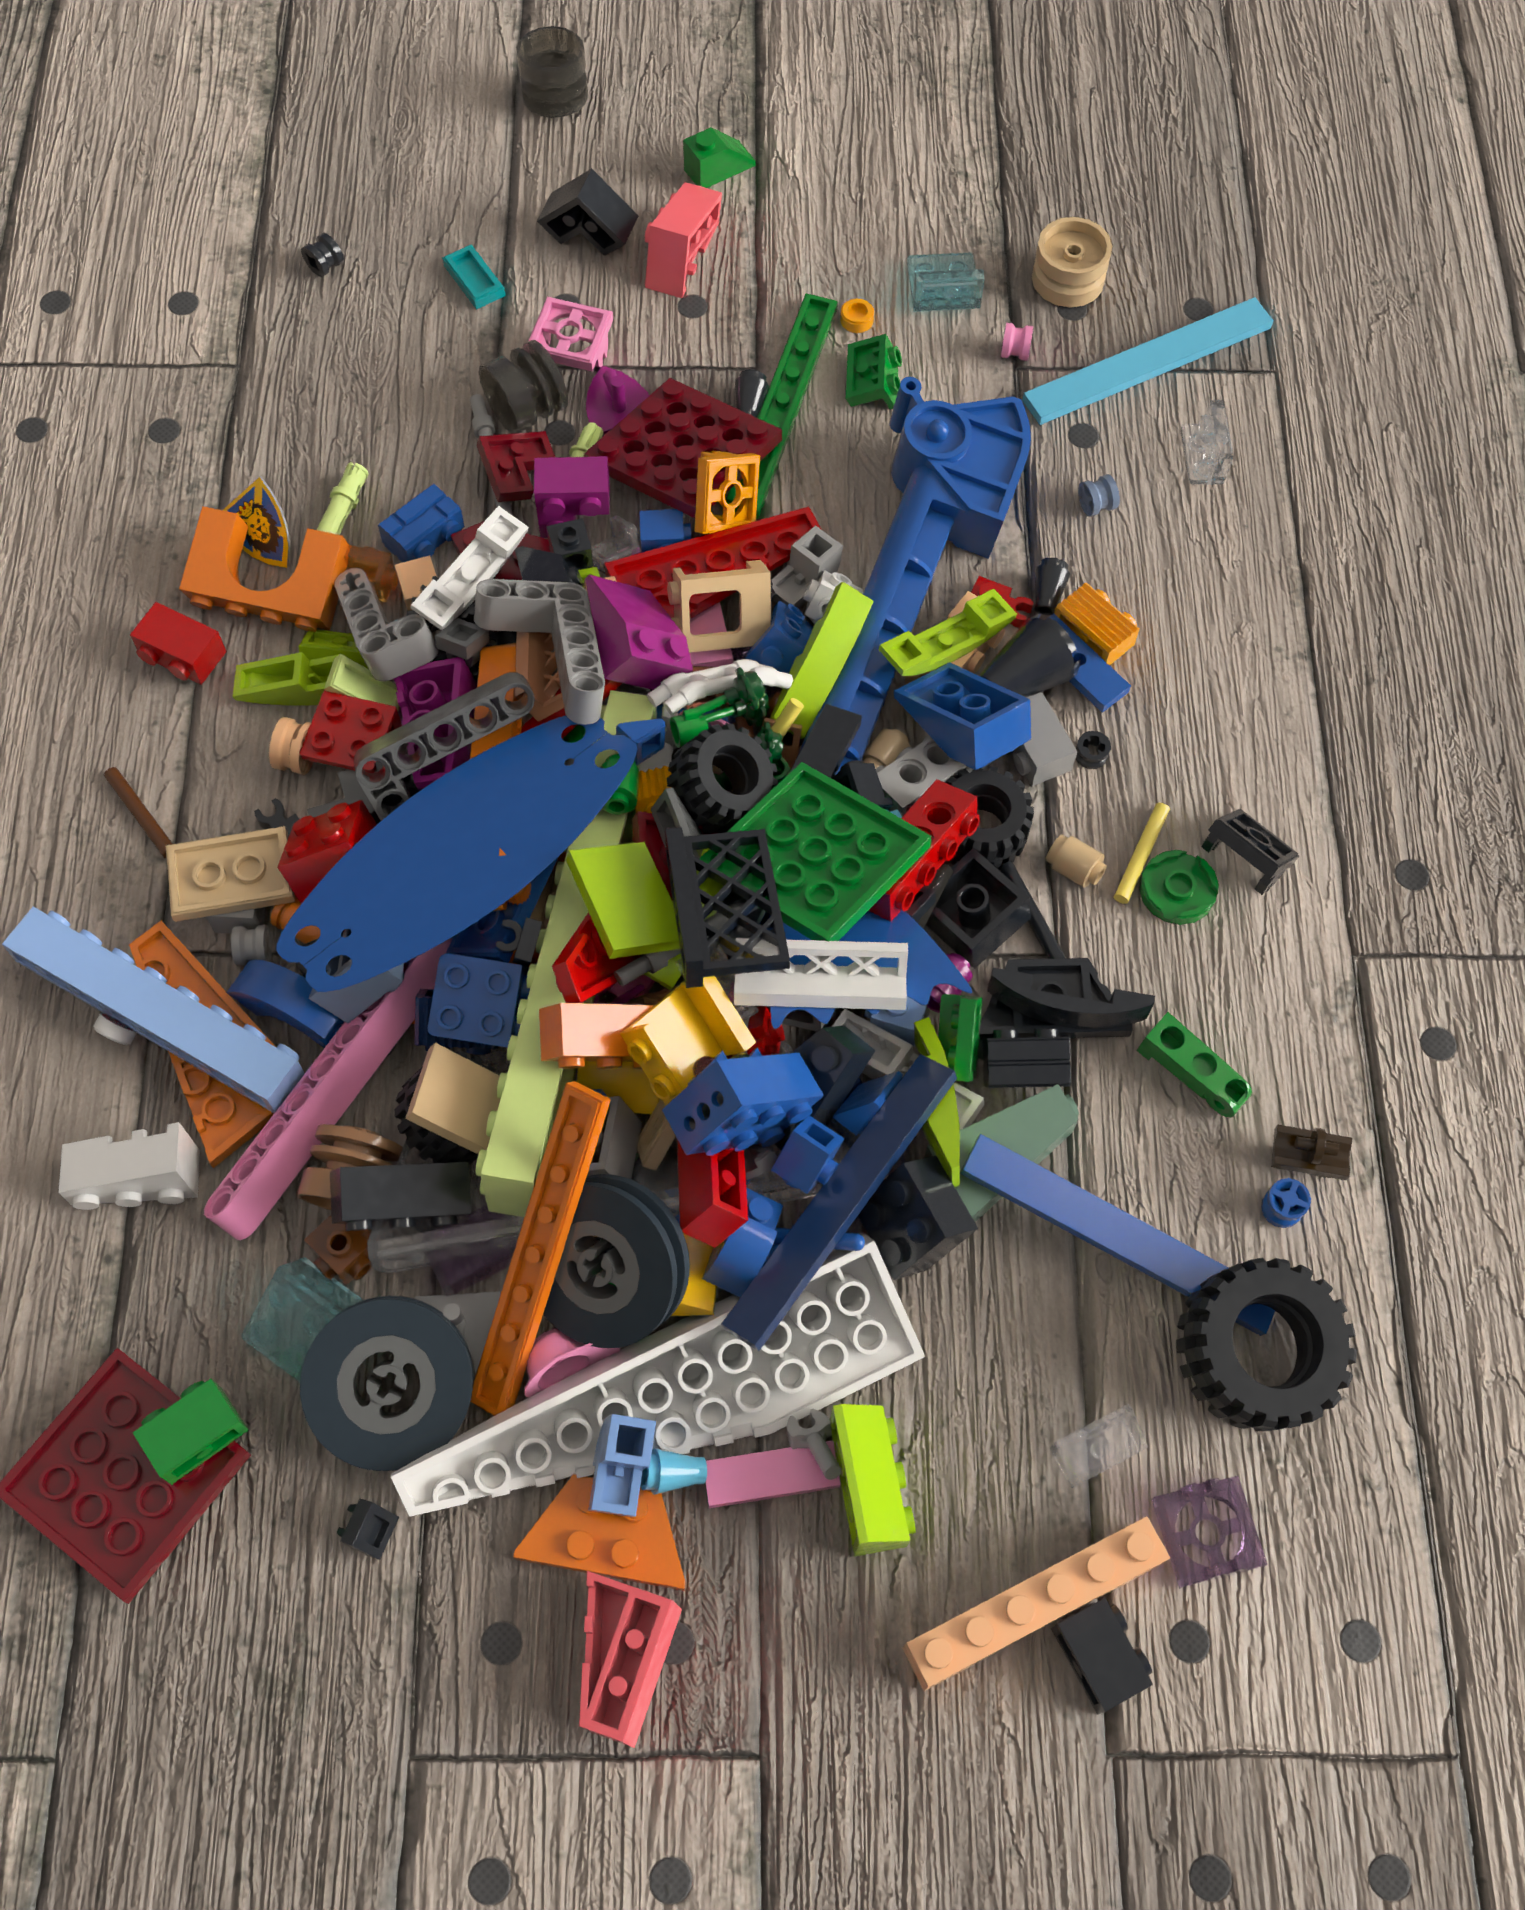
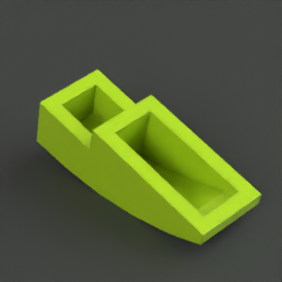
(283, 680)

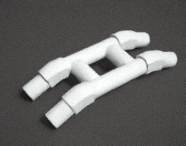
(687, 688)

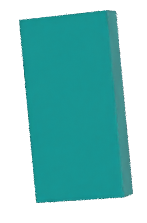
(474, 276)

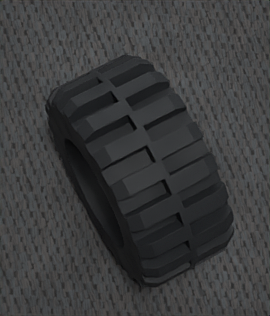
(1318, 1334)

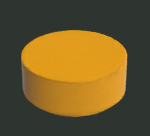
(857, 315)

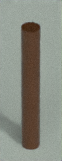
(138, 809)

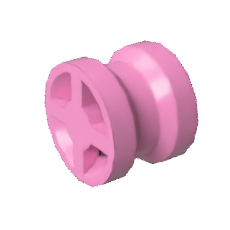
(1016, 341)

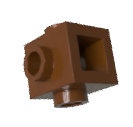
(340, 1251)

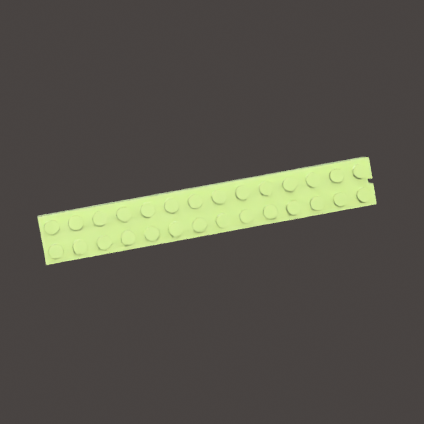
(532, 1086)

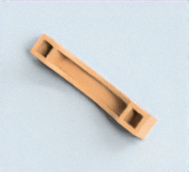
(1035, 1603)

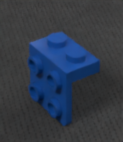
(783, 639)
(477, 999)

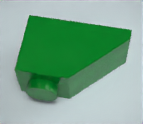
(714, 157)

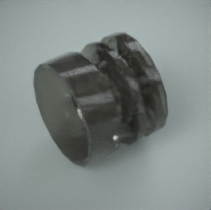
(552, 71)
(523, 386)

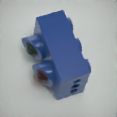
(741, 1101)

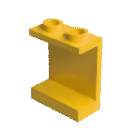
(680, 1031)

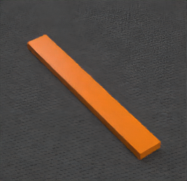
(539, 1247)

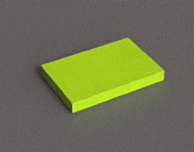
(625, 899)

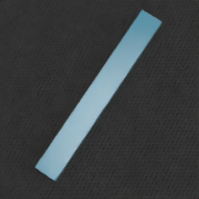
(1147, 361)

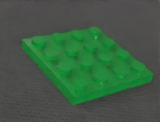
(826, 851)

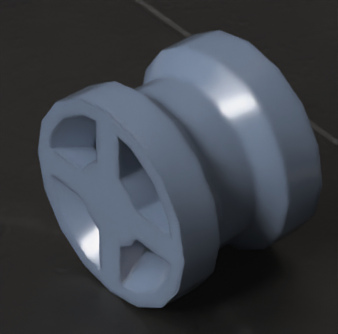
(1098, 495)

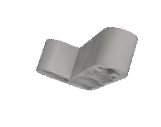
(384, 646)

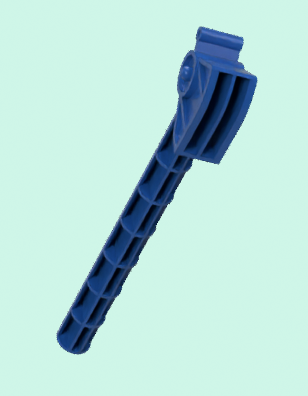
(956, 486)

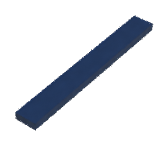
(838, 1202)

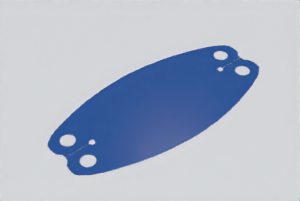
(438, 858)

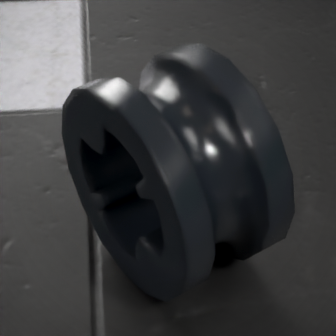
(1102, 745)

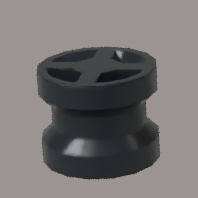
(322, 254)

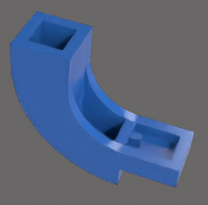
(283, 994)

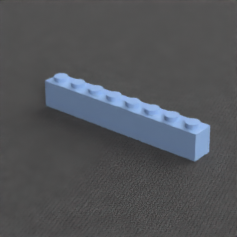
(155, 1009)

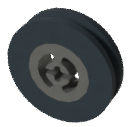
(645, 1265)
(361, 1429)

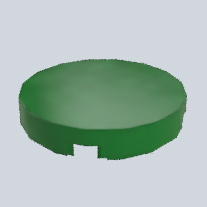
(1178, 887)

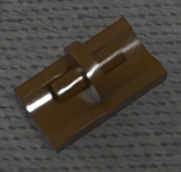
(1311, 1152)

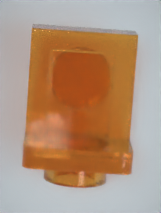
(377, 566)

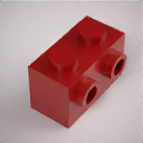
(178, 643)

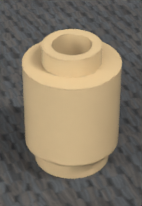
(886, 747)
(1076, 860)

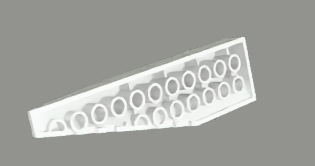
(690, 1381)

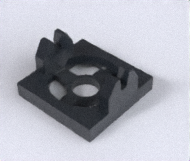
(1253, 844)

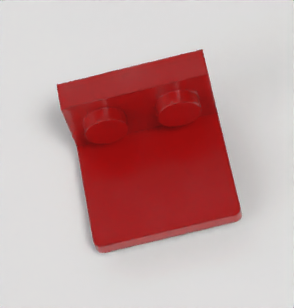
(344, 726)

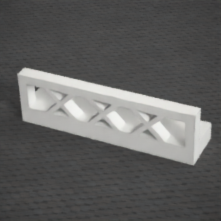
(825, 984)

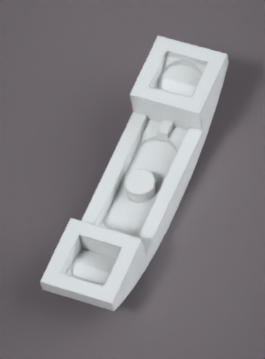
(481, 560)

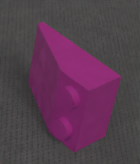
(635, 634)

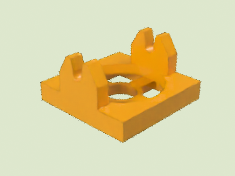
(708, 467)

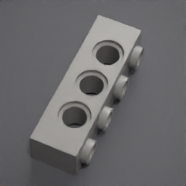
(915, 772)

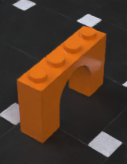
(304, 599)

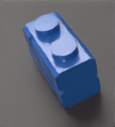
(421, 525)

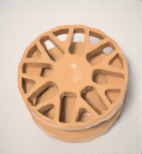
(286, 746)

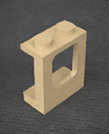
(754, 604)

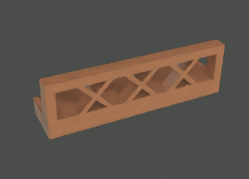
(537, 665)

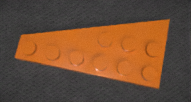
(219, 1112)

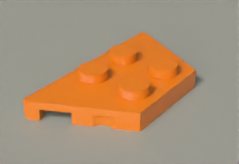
(605, 1543)

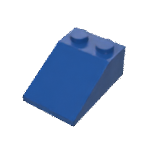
(967, 714)

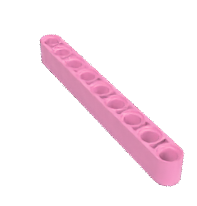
(317, 1099)

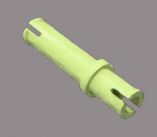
(343, 499)

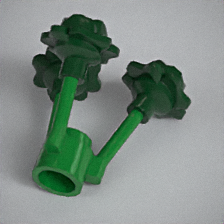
(745, 699)

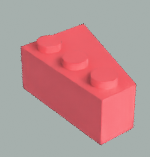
(678, 235)
(624, 1656)

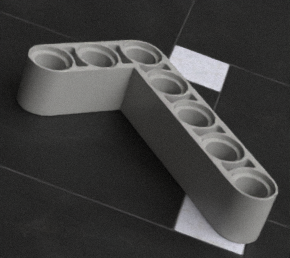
(557, 610)

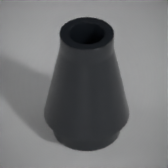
(750, 391)
(1050, 582)

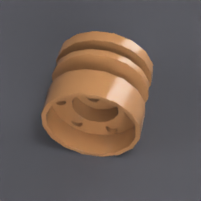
(344, 1148)

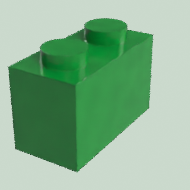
(189, 1430)

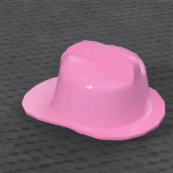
(558, 1357)

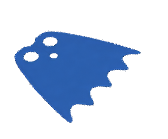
(925, 964)

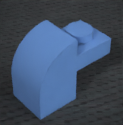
(619, 1459)

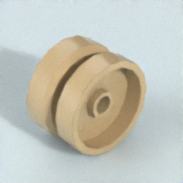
(1071, 261)

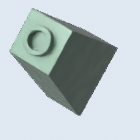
(1027, 1128)

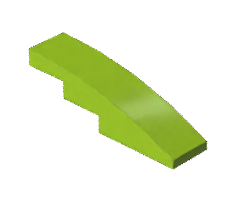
(825, 654)
(943, 1125)

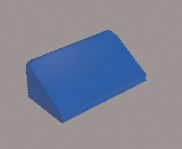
(866, 1101)

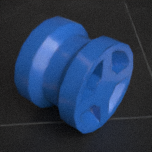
(1292, 1196)

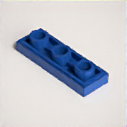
(1095, 676)

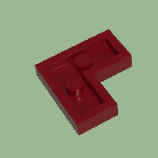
(509, 458)

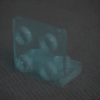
(945, 282)
(294, 1312)

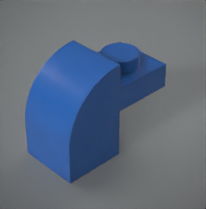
(743, 1253)

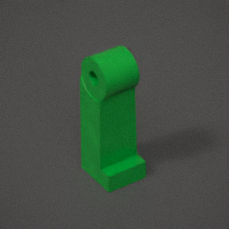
(1196, 1066)

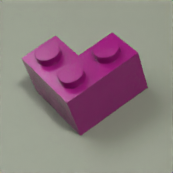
(570, 488)

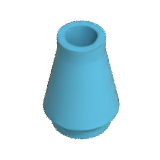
(672, 1471)

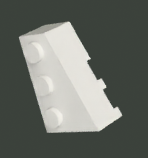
(130, 1170)

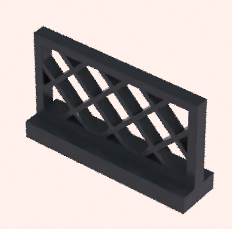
(690, 915)

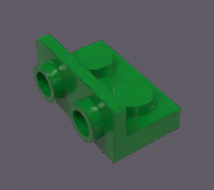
(872, 371)
(960, 1033)

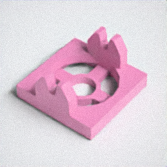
(598, 318)

